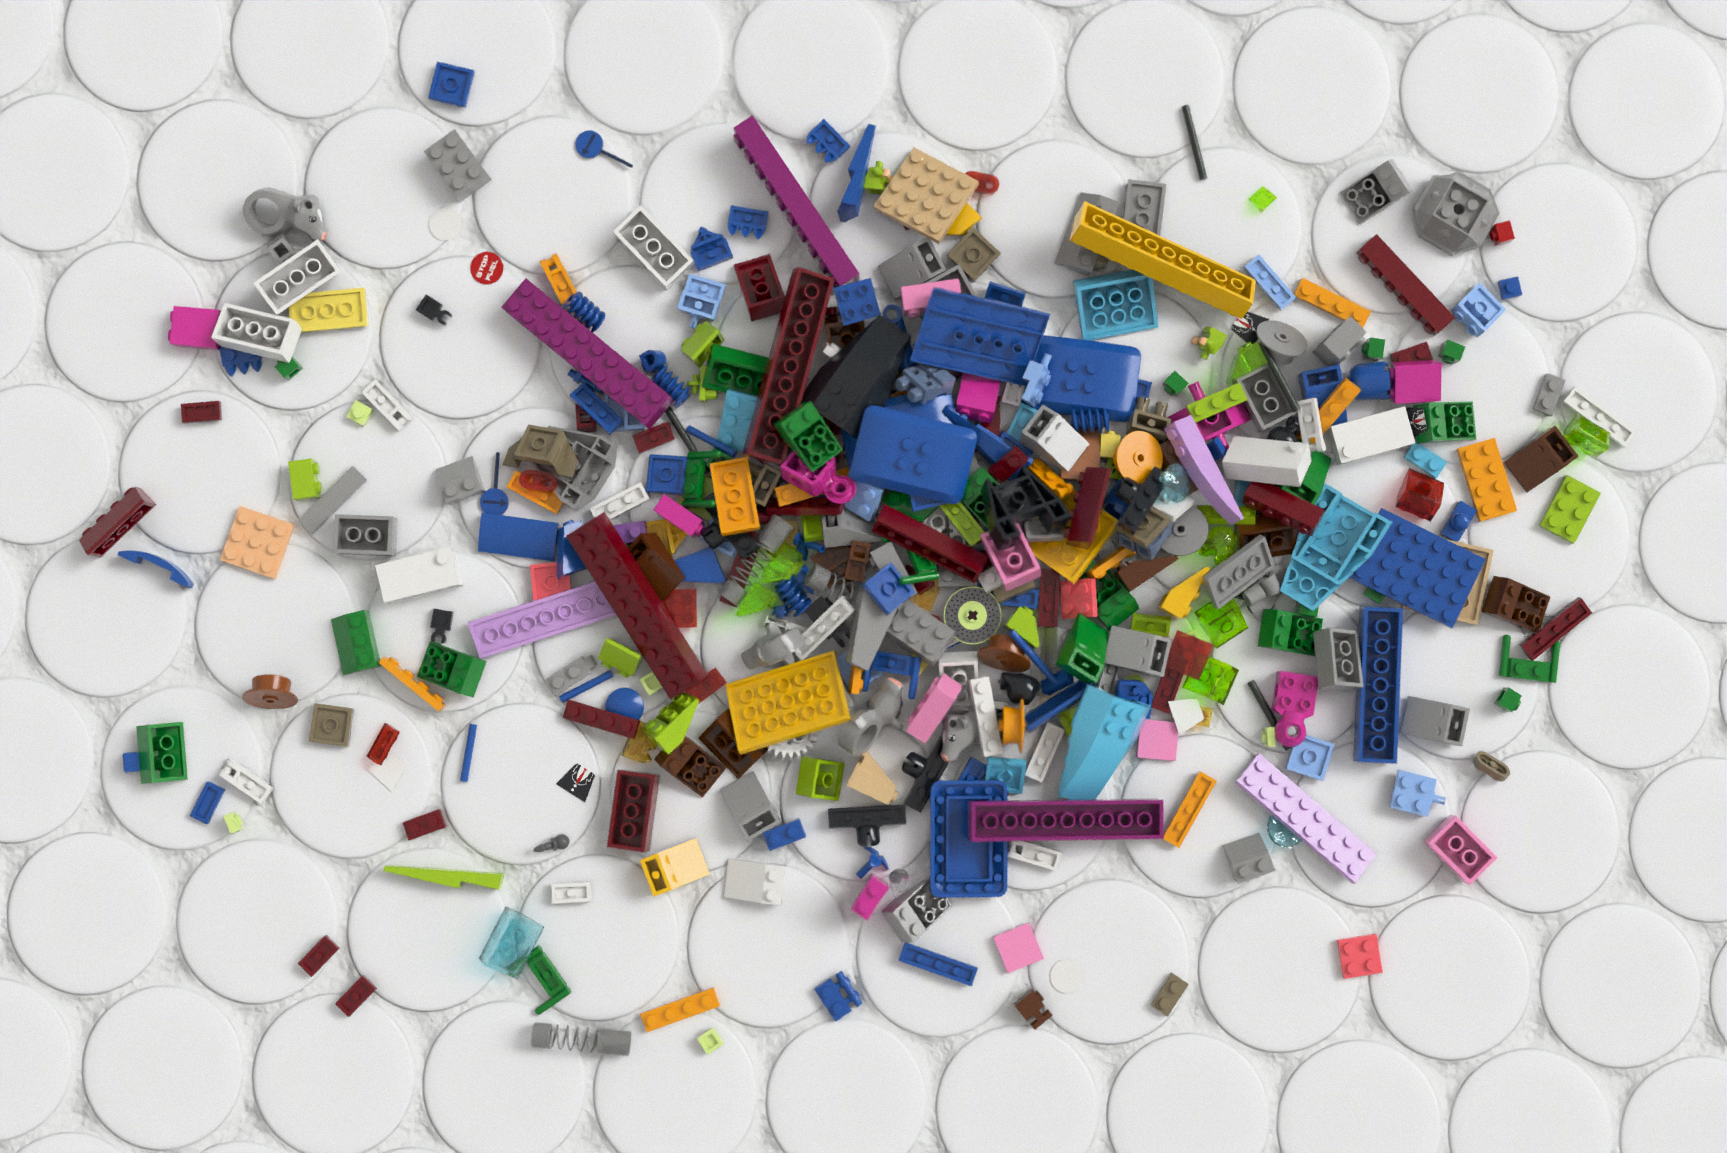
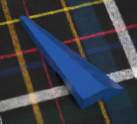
(857, 170)
(987, 443)

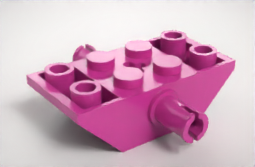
(1222, 421)

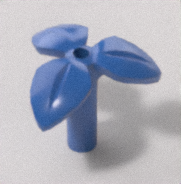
(802, 547)
(874, 861)

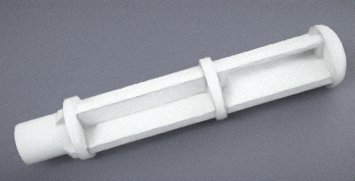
(787, 626)

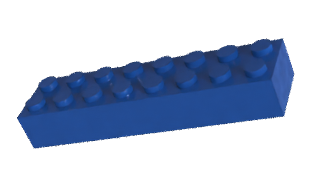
(1380, 697)

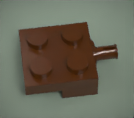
(835, 561)

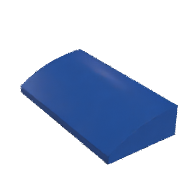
(518, 537)
(1054, 706)

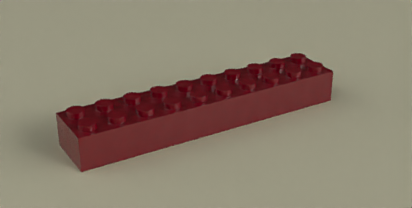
(788, 362)
(637, 605)

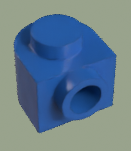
(652, 360)

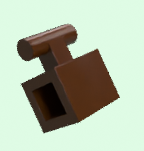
(1030, 1005)

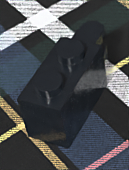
(819, 607)

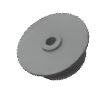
(1281, 340)
(1187, 534)

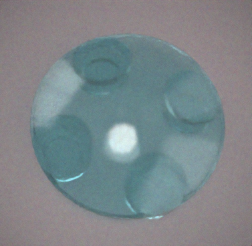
(1175, 483)
(1281, 834)

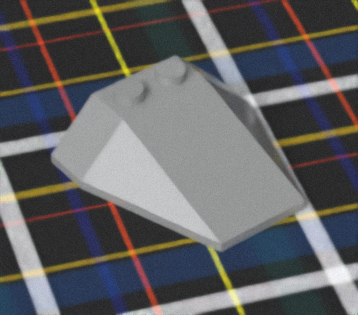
(595, 464)

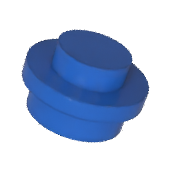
(780, 611)

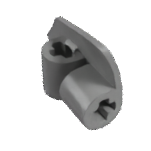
(1265, 591)

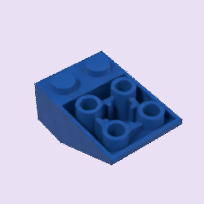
(1320, 384)

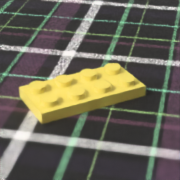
(331, 310)

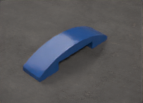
(177, 575)

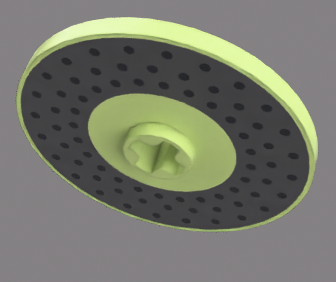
(987, 615)

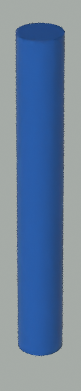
(711, 441)
(586, 686)
(468, 752)

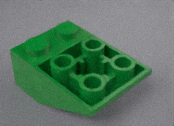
(1447, 422)
(808, 436)
(1313, 480)
(972, 494)
(1113, 601)
(1288, 631)
(1084, 650)
(451, 669)

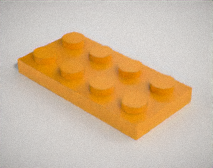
(1486, 479)
(734, 496)

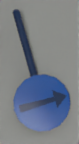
(590, 144)
(494, 500)

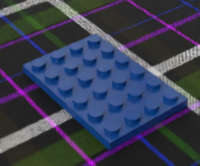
(1420, 570)

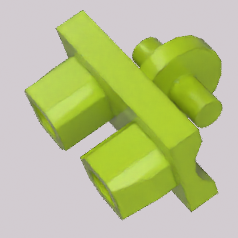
(705, 393)

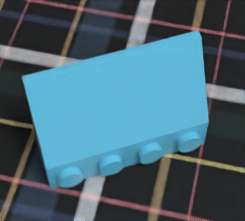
(1115, 304)

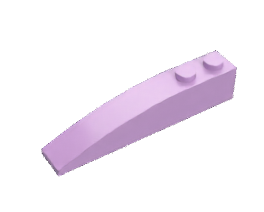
(1202, 468)

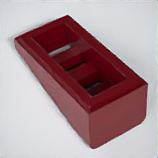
(586, 424)

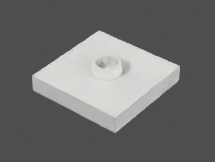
(1172, 509)

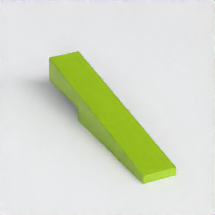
(449, 877)

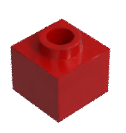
(1501, 233)

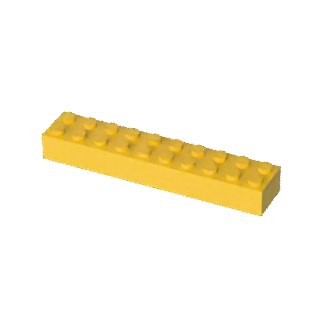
(1163, 260)

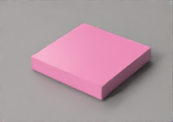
(1158, 740)
(1018, 947)

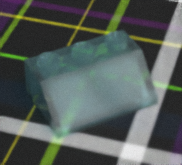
(511, 943)

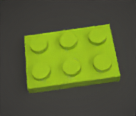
(1569, 509)

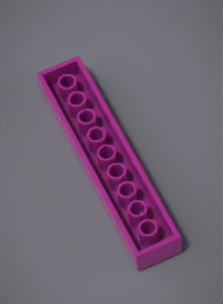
(795, 202)
(587, 353)
(1065, 819)

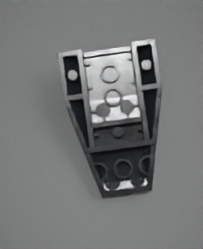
(859, 375)

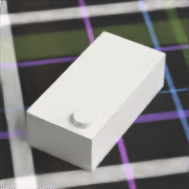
(653, 247)
(297, 276)
(256, 332)
(1370, 435)
(1266, 461)
(419, 575)

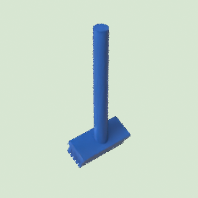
(1053, 682)

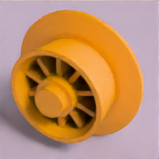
(1137, 456)
(1013, 725)

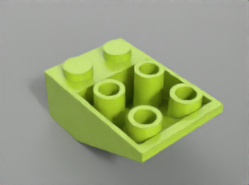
(671, 724)

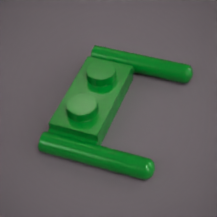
(695, 478)
(924, 568)
(1527, 668)
(548, 977)

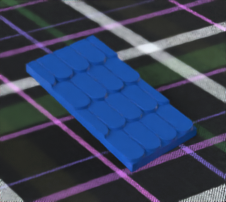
(979, 336)

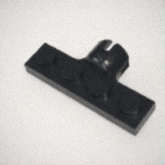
(1139, 499)
(712, 535)
(925, 773)
(867, 820)

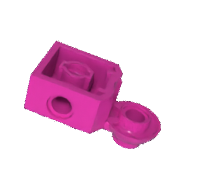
(820, 481)
(1294, 701)

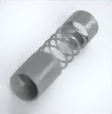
(771, 537)
(818, 578)
(608, 1040)

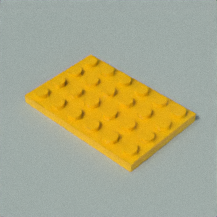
(787, 702)

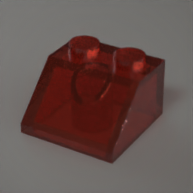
(1420, 495)

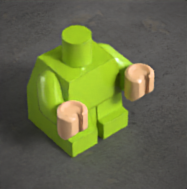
(877, 179)
(1210, 342)

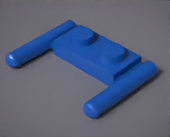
(895, 664)

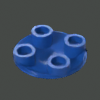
(626, 703)

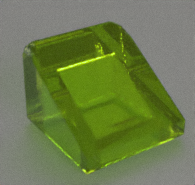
(1262, 199)

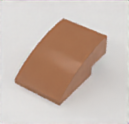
(1089, 458)

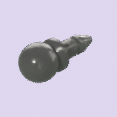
(560, 842)

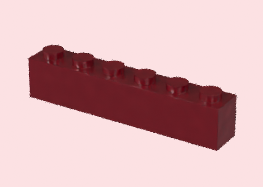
(1405, 285)
(929, 543)

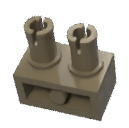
(1151, 423)
(766, 480)

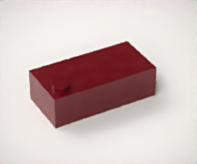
(633, 810)

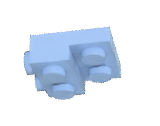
(1477, 310)

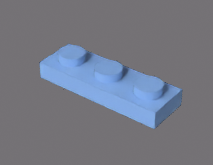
(1269, 282)

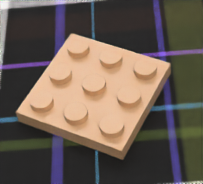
(257, 542)

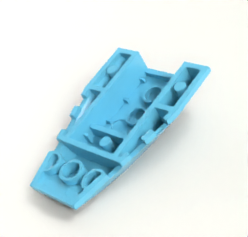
(1335, 551)
(1099, 741)

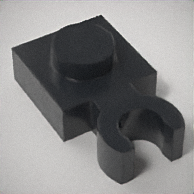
(431, 308)
(441, 621)

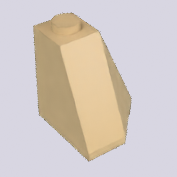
(872, 780)

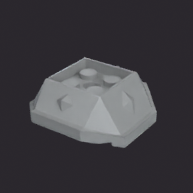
(1442, 226)

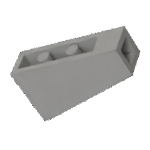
(867, 631)

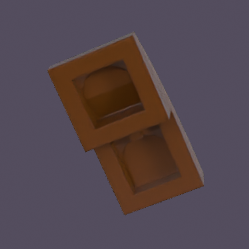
(857, 561)

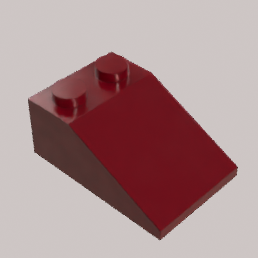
(760, 287)

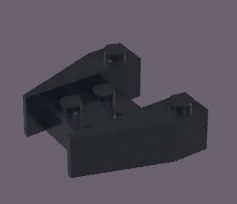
(1017, 502)

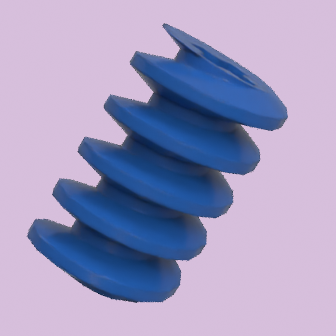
(585, 309)
(671, 387)
(1090, 420)
(793, 595)

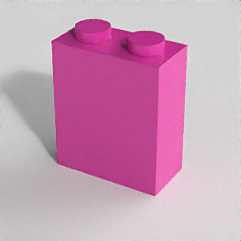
(193, 327)
(1415, 381)
(977, 397)
(679, 516)
(869, 896)

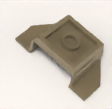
(543, 447)

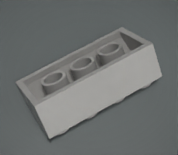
(1075, 256)

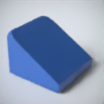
(131, 762)

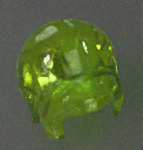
(1220, 543)

